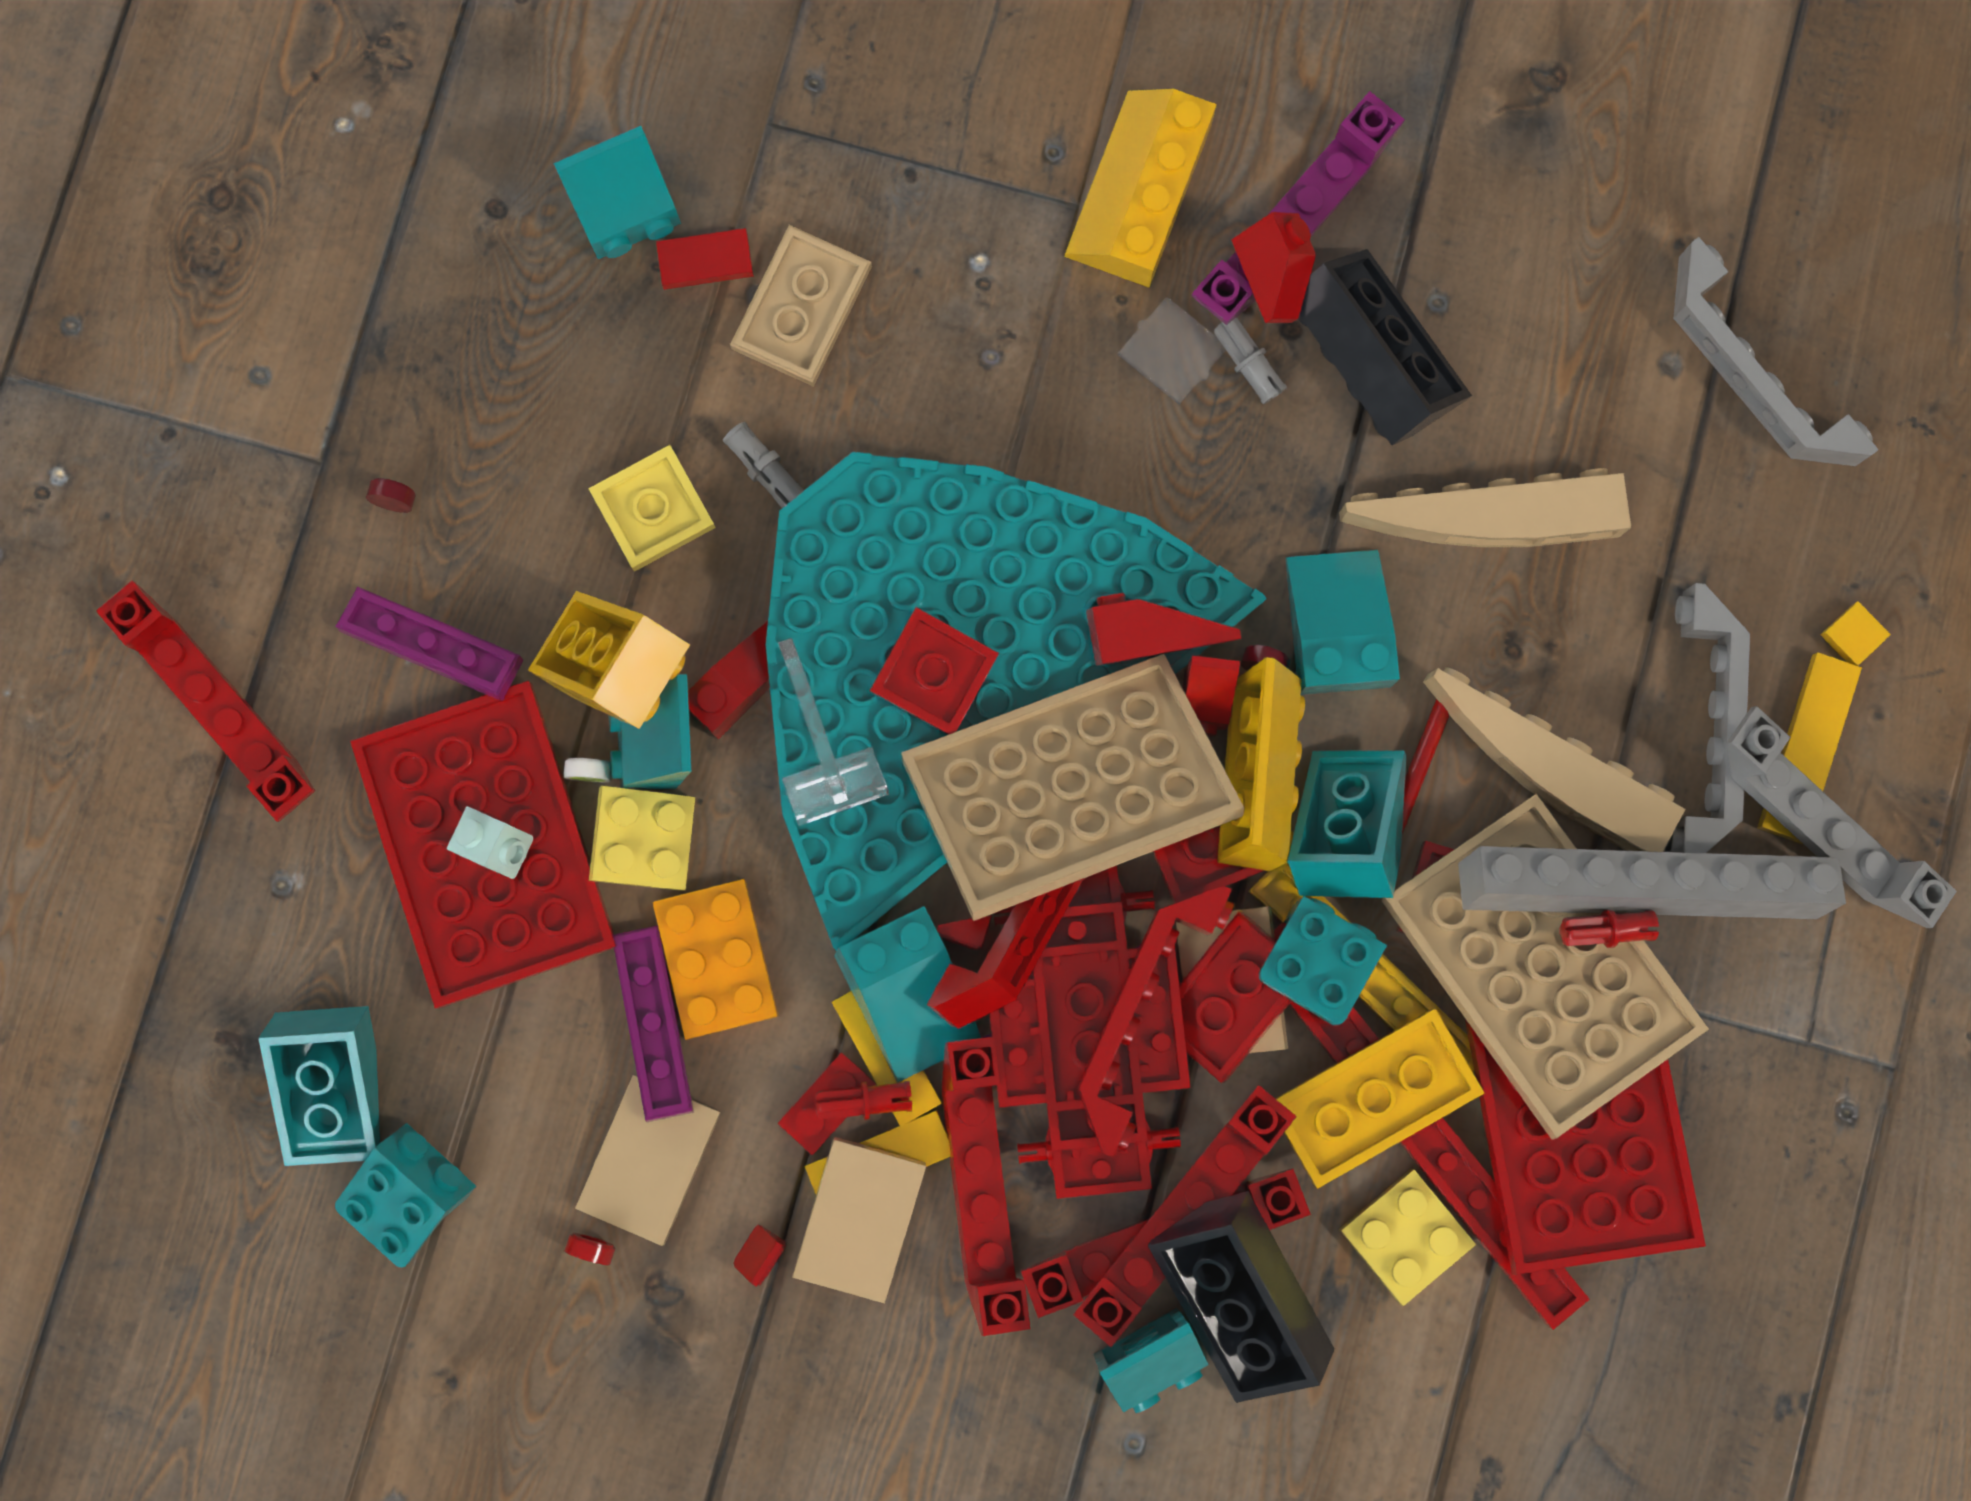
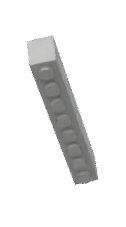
(1650, 881)

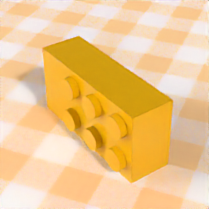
(610, 658)

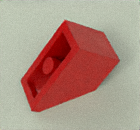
(1277, 264)
(1211, 690)

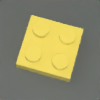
(652, 508)
(642, 838)
(1407, 1237)

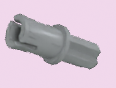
(1250, 360)

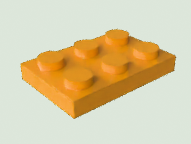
(715, 959)

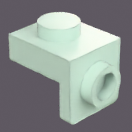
(490, 842)

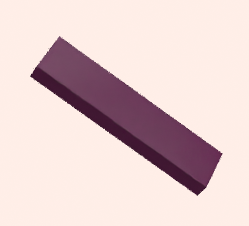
(429, 643)
(652, 1024)

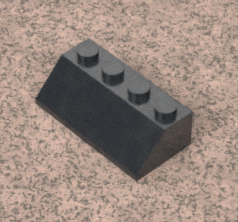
(1379, 346)
(1243, 1299)

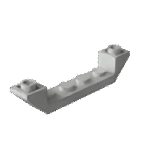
(1762, 392)
(1708, 618)
(1826, 830)

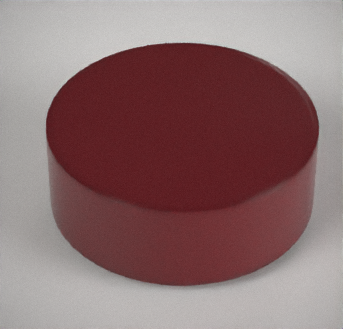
(391, 495)
(1256, 653)

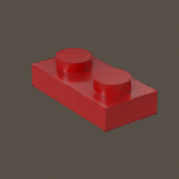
(802, 1120)

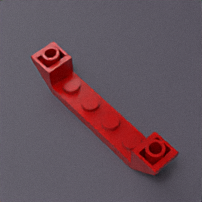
(209, 696)
(1199, 913)
(969, 995)
(1213, 1176)
(979, 1188)
(1077, 1270)

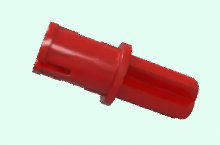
(1609, 928)
(863, 1100)

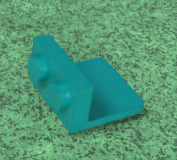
(1321, 960)
(402, 1194)

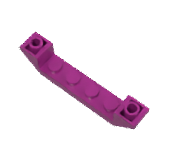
(1314, 196)

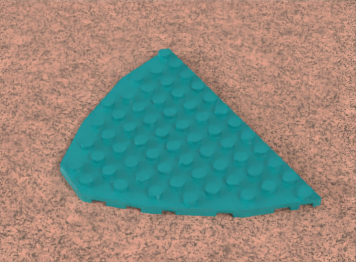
(984, 557)

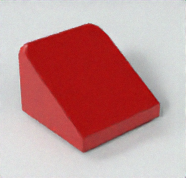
(966, 932)
(759, 1255)

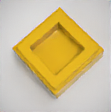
(1855, 634)

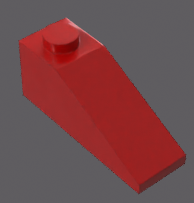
(1143, 629)
(731, 685)

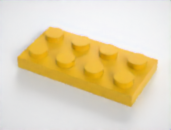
(1377, 1098)

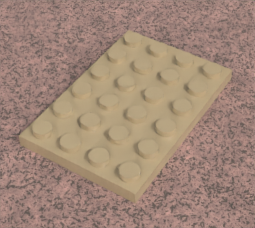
(1070, 786)
(1554, 1016)

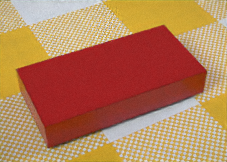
(704, 258)

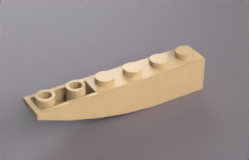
(1503, 513)
(1560, 770)

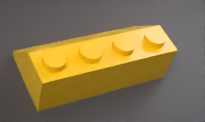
(1141, 183)
(1262, 766)

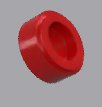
(590, 1248)

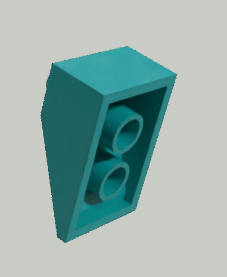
(618, 193)
(1341, 622)
(658, 751)
(1350, 825)
(892, 982)
(323, 1084)
(1151, 1361)

